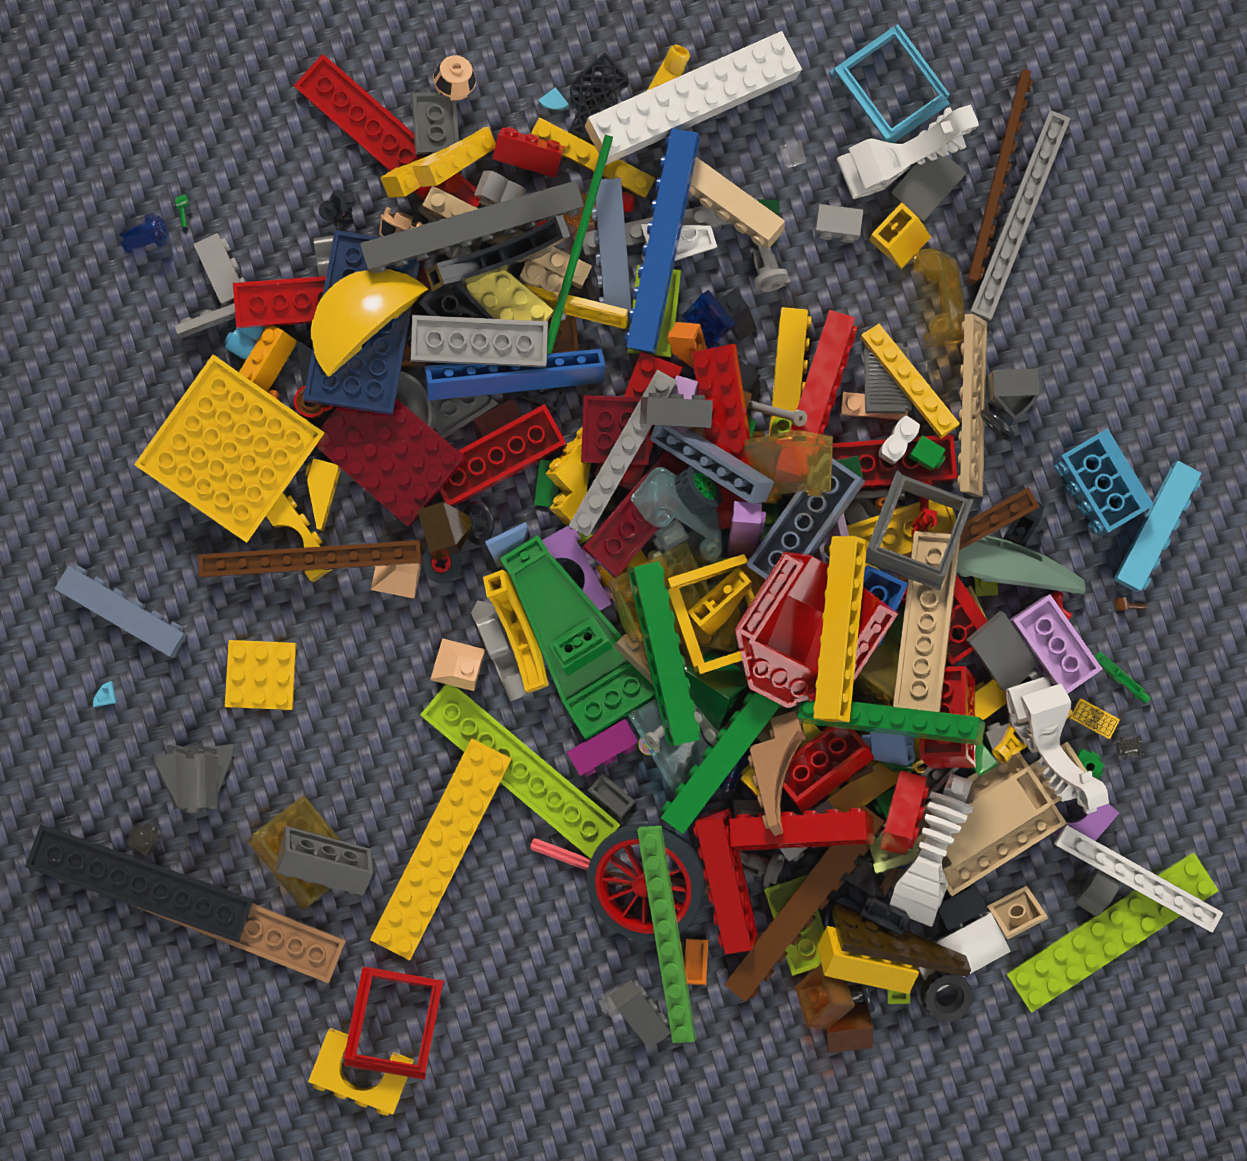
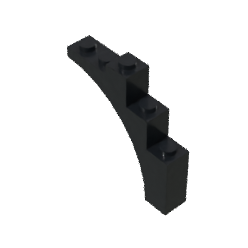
(498, 257)

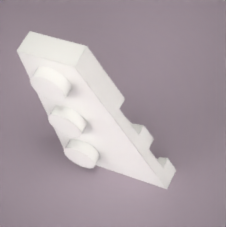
(692, 241)

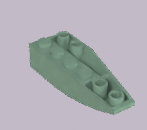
(1017, 565)

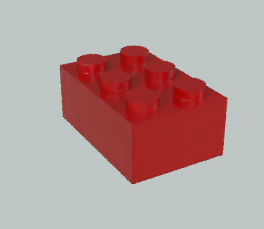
(904, 813)

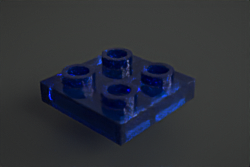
(711, 316)

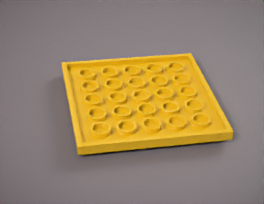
(229, 448)

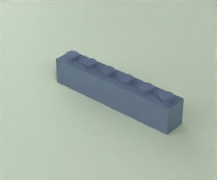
(612, 245)
(713, 462)
(121, 611)

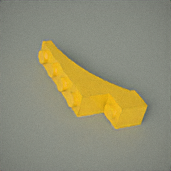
(438, 166)
(571, 478)
(511, 612)

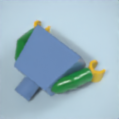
(893, 751)

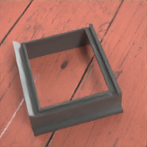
(904, 565)

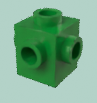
(1093, 761)

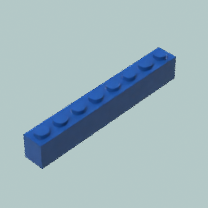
(467, 380)

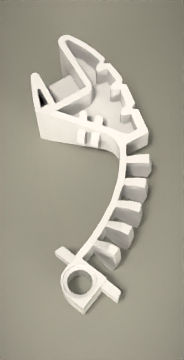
(877, 163)
(1038, 718)
(923, 880)

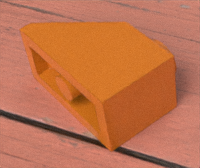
(685, 339)

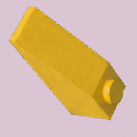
(322, 485)
(720, 602)

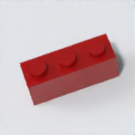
(528, 152)

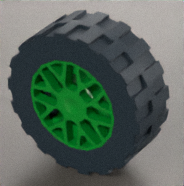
(698, 491)

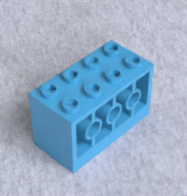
(1116, 478)

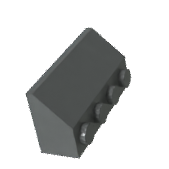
(324, 861)

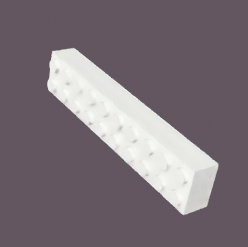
(694, 96)

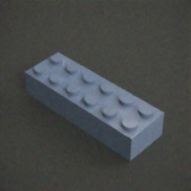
(807, 521)

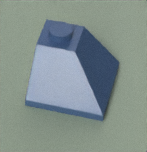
(507, 542)

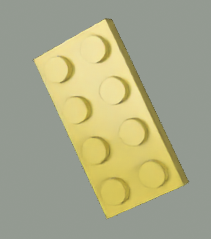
(508, 298)

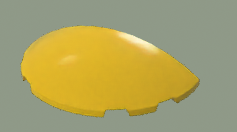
(356, 311)

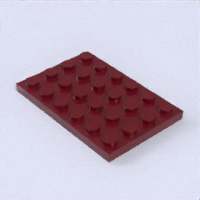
(391, 456)

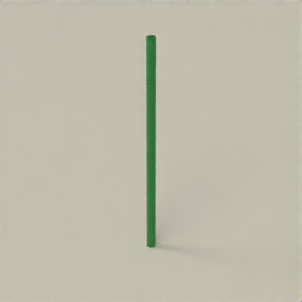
(579, 239)

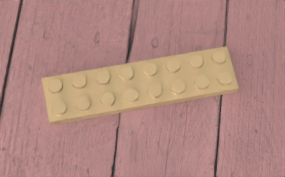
(973, 396)
(926, 629)

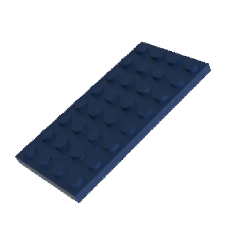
(373, 374)

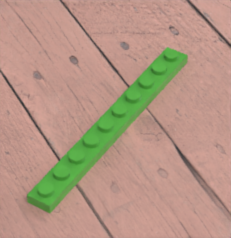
(666, 934)

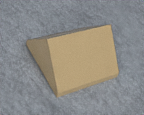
(1017, 912)

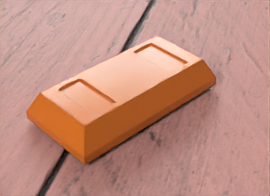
(696, 961)

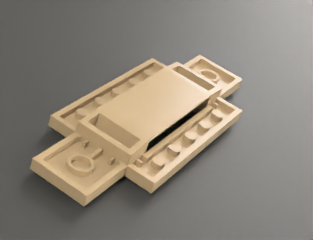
(1001, 803)

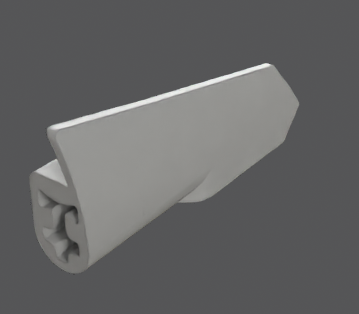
(499, 649)

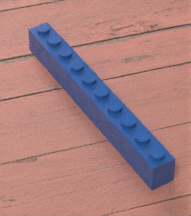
(663, 241)

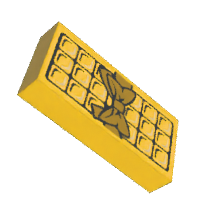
(1094, 718)

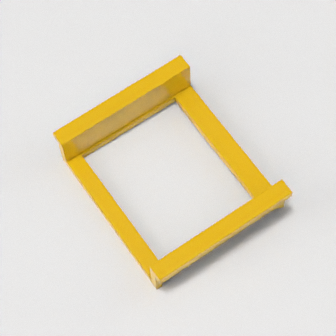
(682, 616)

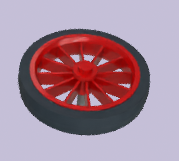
(612, 912)

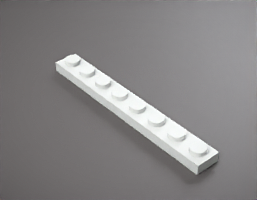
(1138, 878)

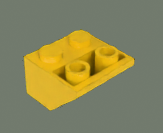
(900, 236)

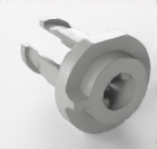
(769, 274)

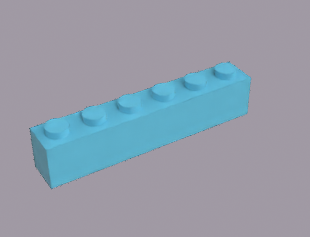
(1157, 527)

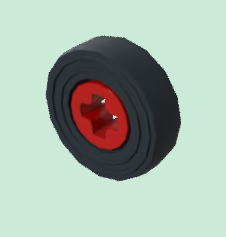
(438, 574)

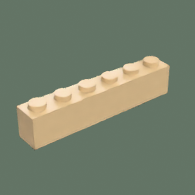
(735, 205)

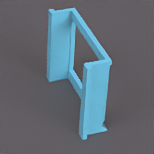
(914, 120)

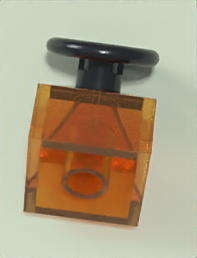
(828, 998)

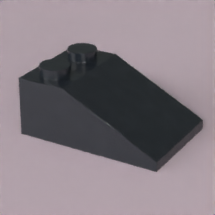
(450, 303)

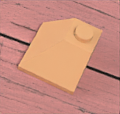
(397, 579)
(458, 664)

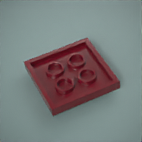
(602, 425)

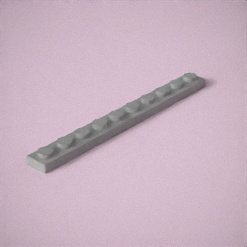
(1020, 215)

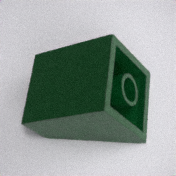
(717, 691)

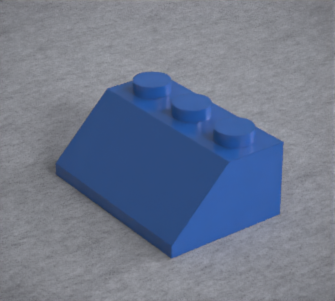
(884, 586)

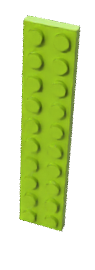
(527, 773)
(1104, 937)

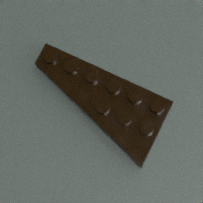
(870, 939)

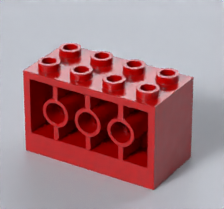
(964, 618)
(959, 699)

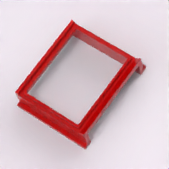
(354, 1060)

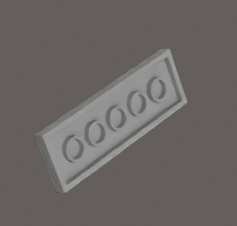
(479, 341)

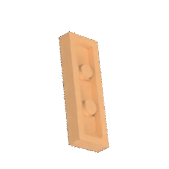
(854, 405)

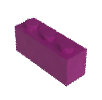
(603, 748)

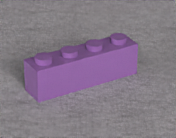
(745, 529)

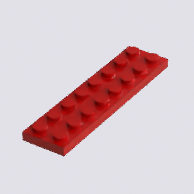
(721, 381)

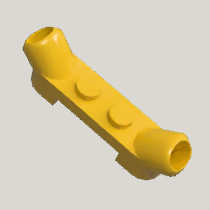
(672, 66)

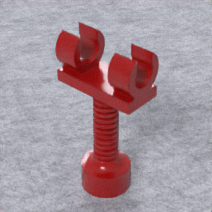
(926, 515)

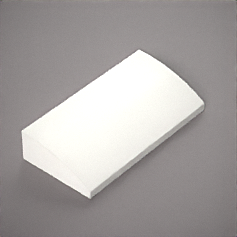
(977, 940)

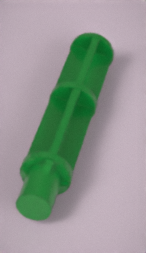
(1121, 677)

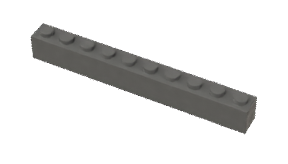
(472, 226)

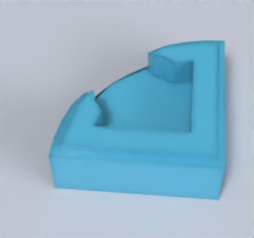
(553, 100)
(105, 695)

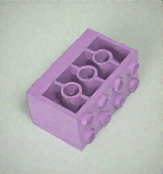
(1055, 644)

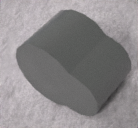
(1097, 892)

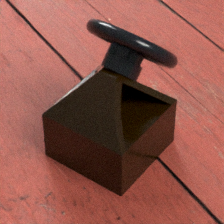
(449, 528)

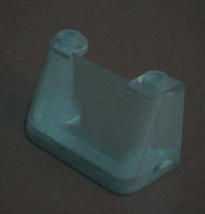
(660, 504)
(672, 761)

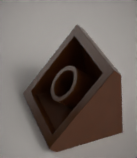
(851, 1031)

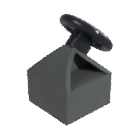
(1012, 395)

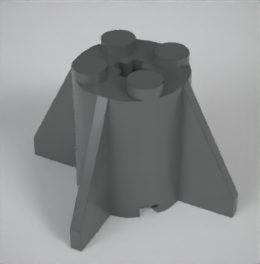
(194, 774)

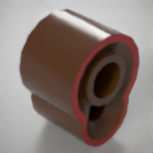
(310, 410)

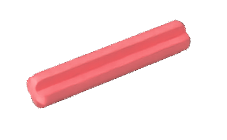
(560, 854)

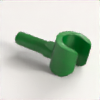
(181, 202)

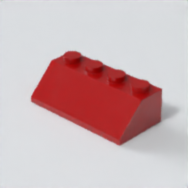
(824, 765)

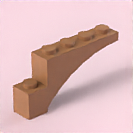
(771, 763)

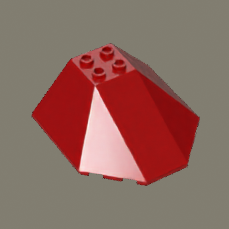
(785, 625)

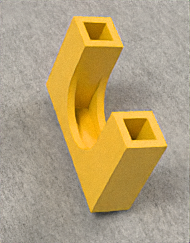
(329, 1075)

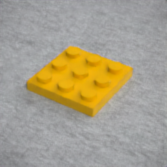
(260, 675)

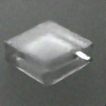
(792, 154)

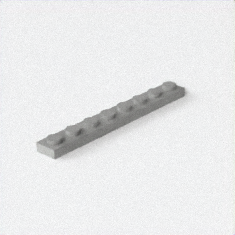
(634, 235)
(618, 461)

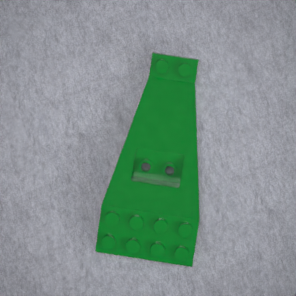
(594, 677)

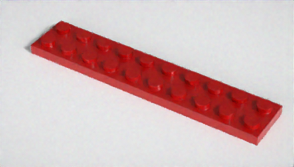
(370, 124)
(284, 300)

